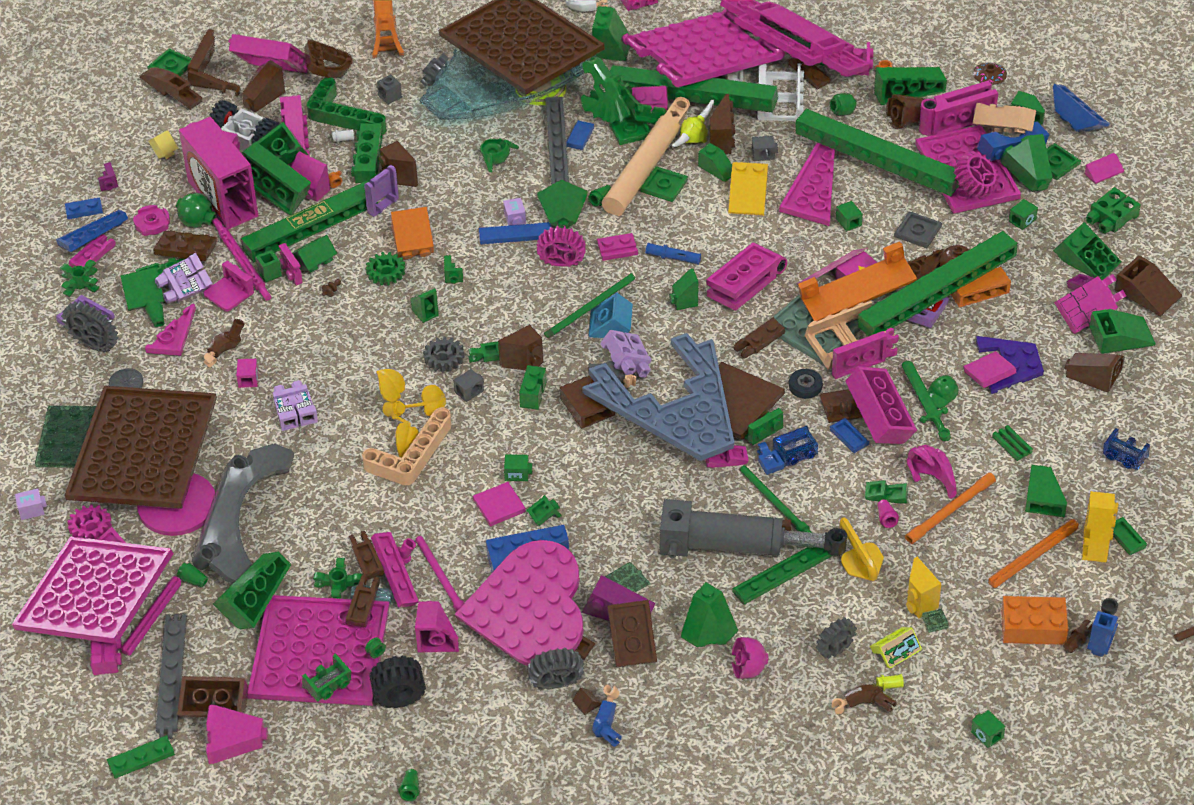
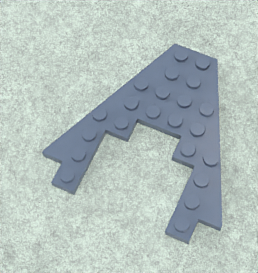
(692, 423)

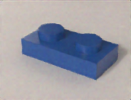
(83, 208)

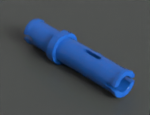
(672, 253)

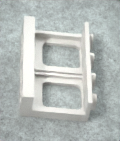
(767, 78)

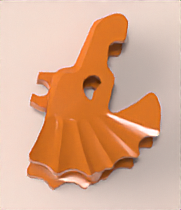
(385, 21)

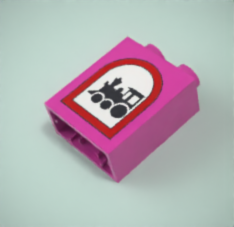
(219, 172)

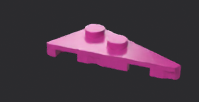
(174, 336)

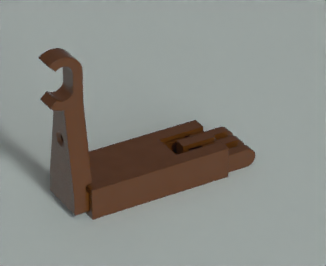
(200, 62)

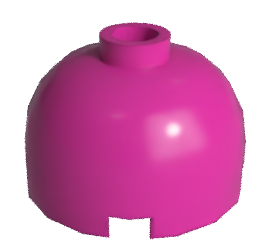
(750, 655)

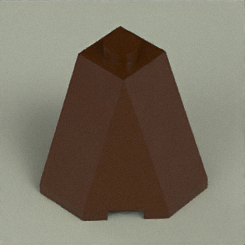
(264, 86)
(1095, 369)

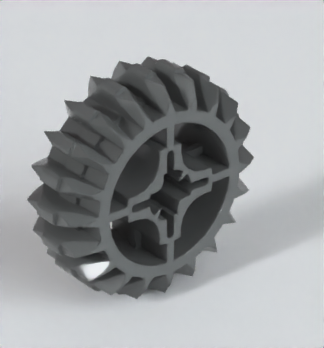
(555, 669)

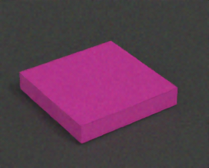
(989, 369)
(499, 504)

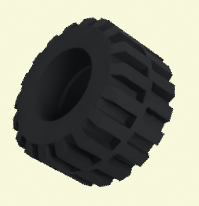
(397, 682)

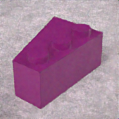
(609, 593)

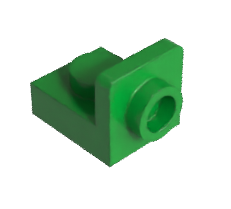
(452, 274)
(543, 510)

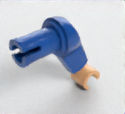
(605, 717)

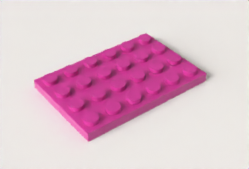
(952, 145)

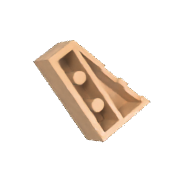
(1004, 119)

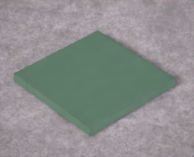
(796, 318)

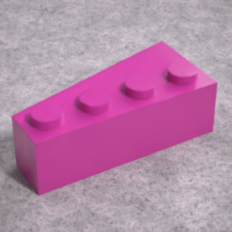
(293, 117)

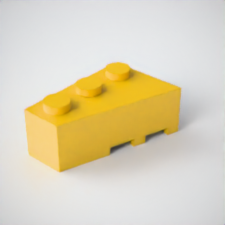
(1098, 526)

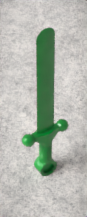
(933, 413)

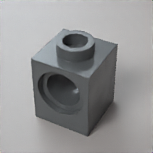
(389, 89)
(764, 148)
(468, 385)

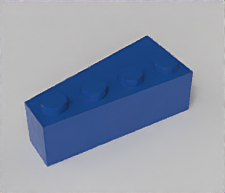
(501, 547)

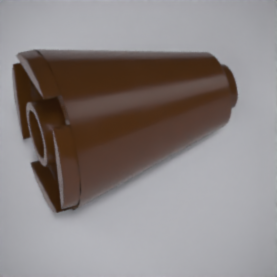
(903, 110)

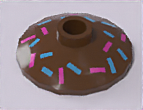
(990, 71)

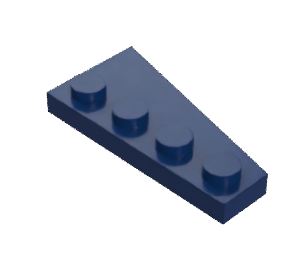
(92, 230)

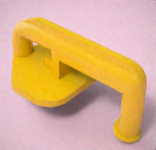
(864, 559)

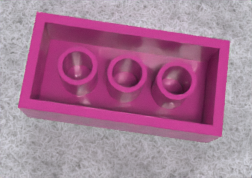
(880, 405)

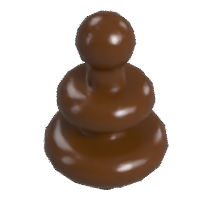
(330, 288)

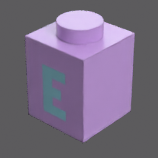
(514, 212)
(30, 504)

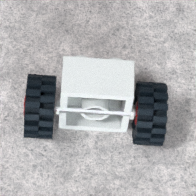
(245, 124)

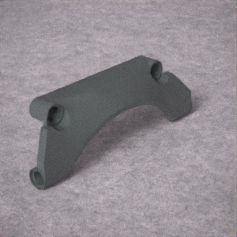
(220, 538)

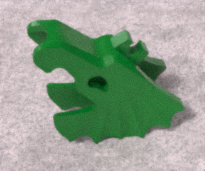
(615, 101)

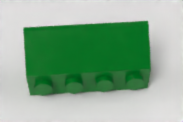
(276, 179)

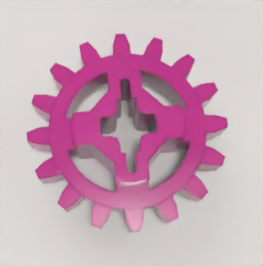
(89, 522)

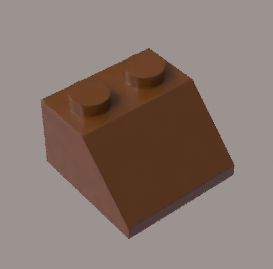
(402, 161)
(521, 349)

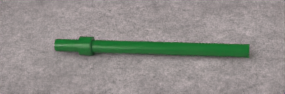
(800, 526)

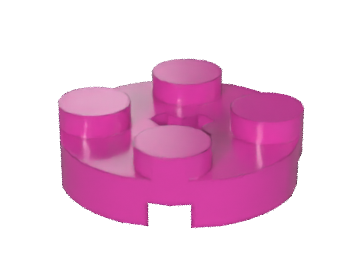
(145, 226)

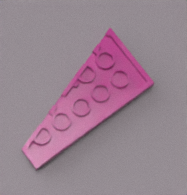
(812, 188)

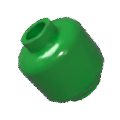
(843, 104)

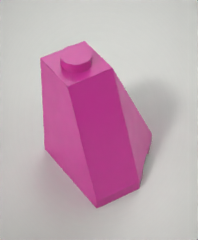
(434, 629)
(232, 734)

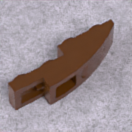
(172, 84)

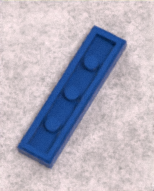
(512, 233)

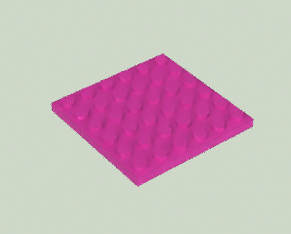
(93, 589)
(307, 633)

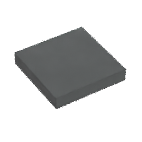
(918, 229)

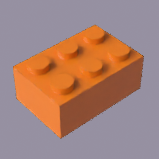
(1034, 620)

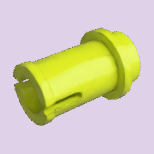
(890, 681)

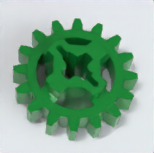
(385, 268)

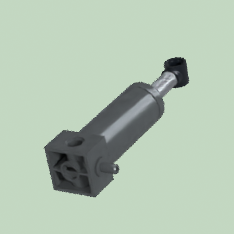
(737, 533)

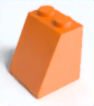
(412, 233)

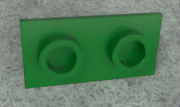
(643, 113)

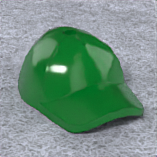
(943, 390)

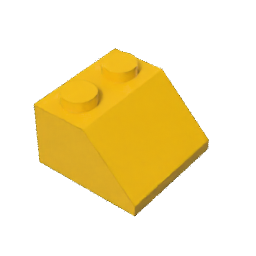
(923, 589)

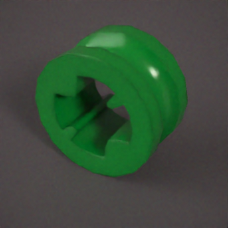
(375, 647)

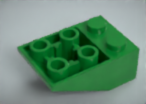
(1087, 253)
(1119, 331)

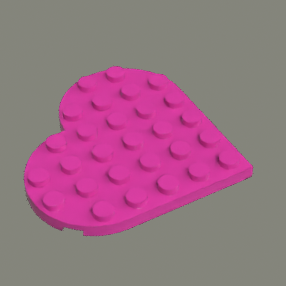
(528, 602)

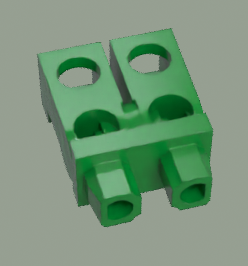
(1113, 212)

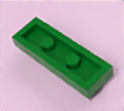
(140, 757)

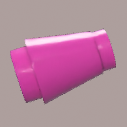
(887, 515)

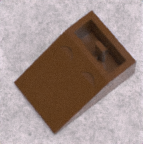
(722, 126)
(1147, 286)

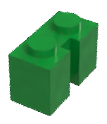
(532, 387)

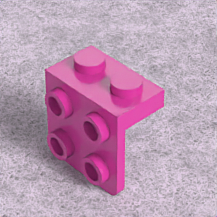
(231, 289)

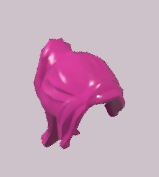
(932, 461)

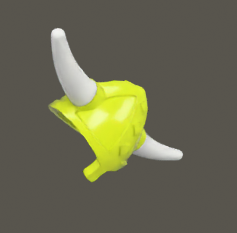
(694, 129)

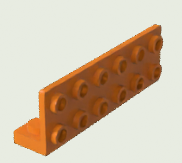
(858, 286)

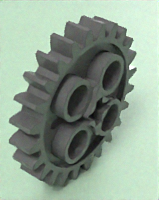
(89, 326)

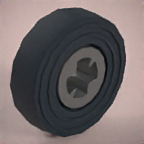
(797, 386)

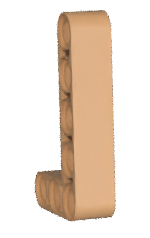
(407, 469)

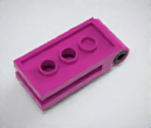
(955, 108)
(745, 276)

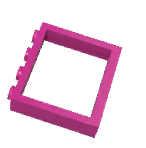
(259, 51)

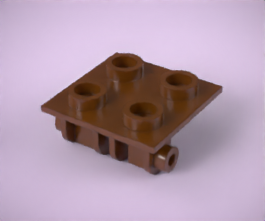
(839, 406)

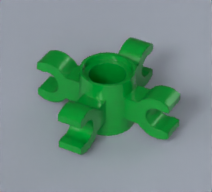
(79, 277)
(337, 579)

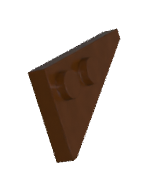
(925, 264)

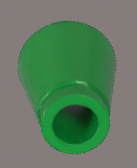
(597, 195)
(155, 312)
(190, 574)
(409, 786)

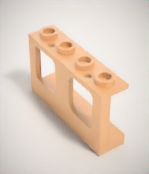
(838, 325)

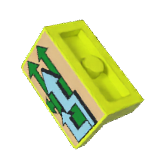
(897, 646)

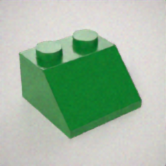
(315, 253)

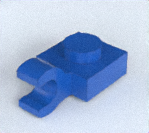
(769, 460)

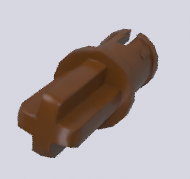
(1078, 636)

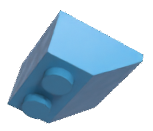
(611, 314)

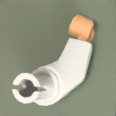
(585, 5)

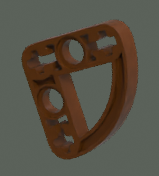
(318, 52)

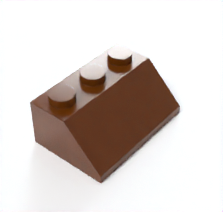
(200, 692)

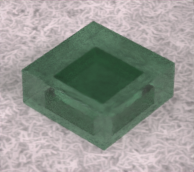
(935, 620)

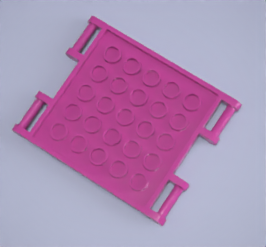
(702, 48)

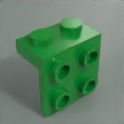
(765, 426)

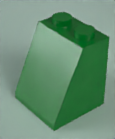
(609, 30)

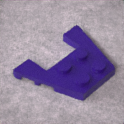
(1021, 355)

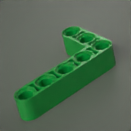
(323, 110)

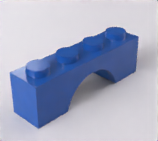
(994, 144)

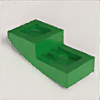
(881, 491)

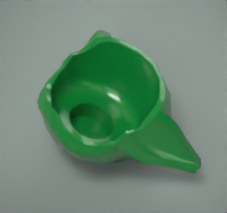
(496, 151)

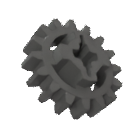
(433, 69)
(443, 354)
(836, 637)

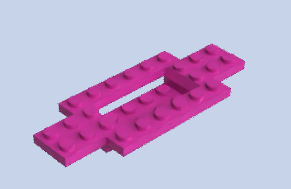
(824, 45)

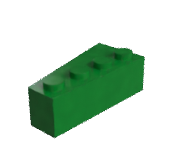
(908, 81)
(282, 143)
(252, 591)

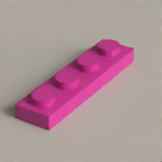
(394, 569)

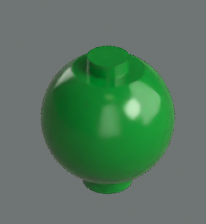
(195, 210)

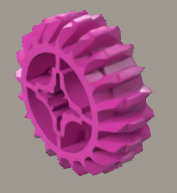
(976, 174)
(561, 247)

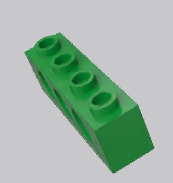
(367, 152)

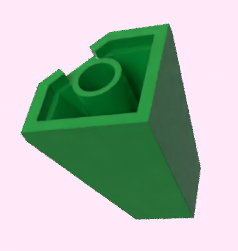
(1029, 162)
(562, 203)
(708, 618)

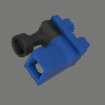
(1104, 628)

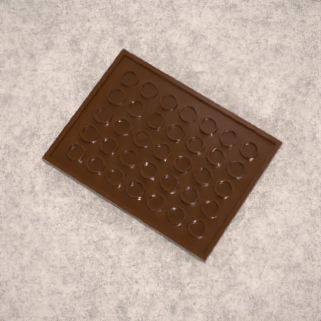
(521, 42)
(141, 447)

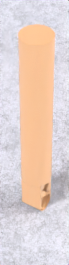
(645, 158)

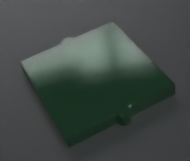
(629, 577)

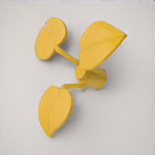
(391, 385)

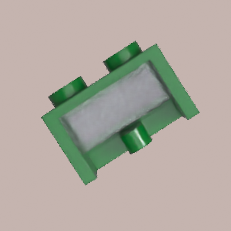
(327, 679)

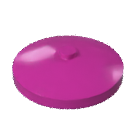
(185, 520)

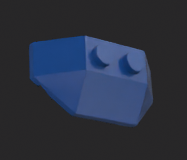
(1076, 111)

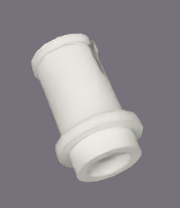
(342, 135)

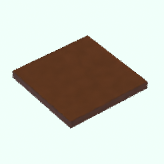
(746, 397)

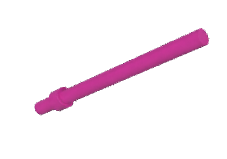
(439, 573)

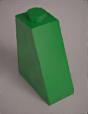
(1045, 493)

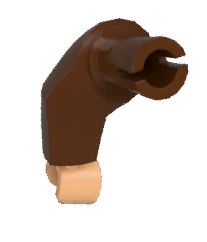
(224, 342)
(864, 694)

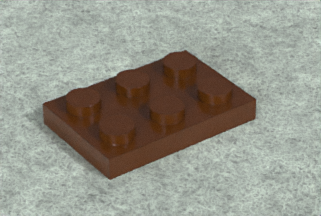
(184, 245)
(632, 633)

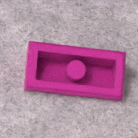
(1104, 168)

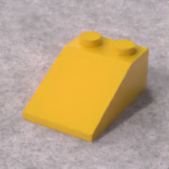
(748, 188)

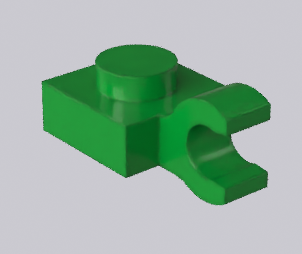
(487, 351)

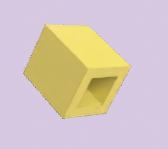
(163, 145)

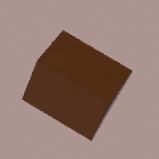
(586, 700)

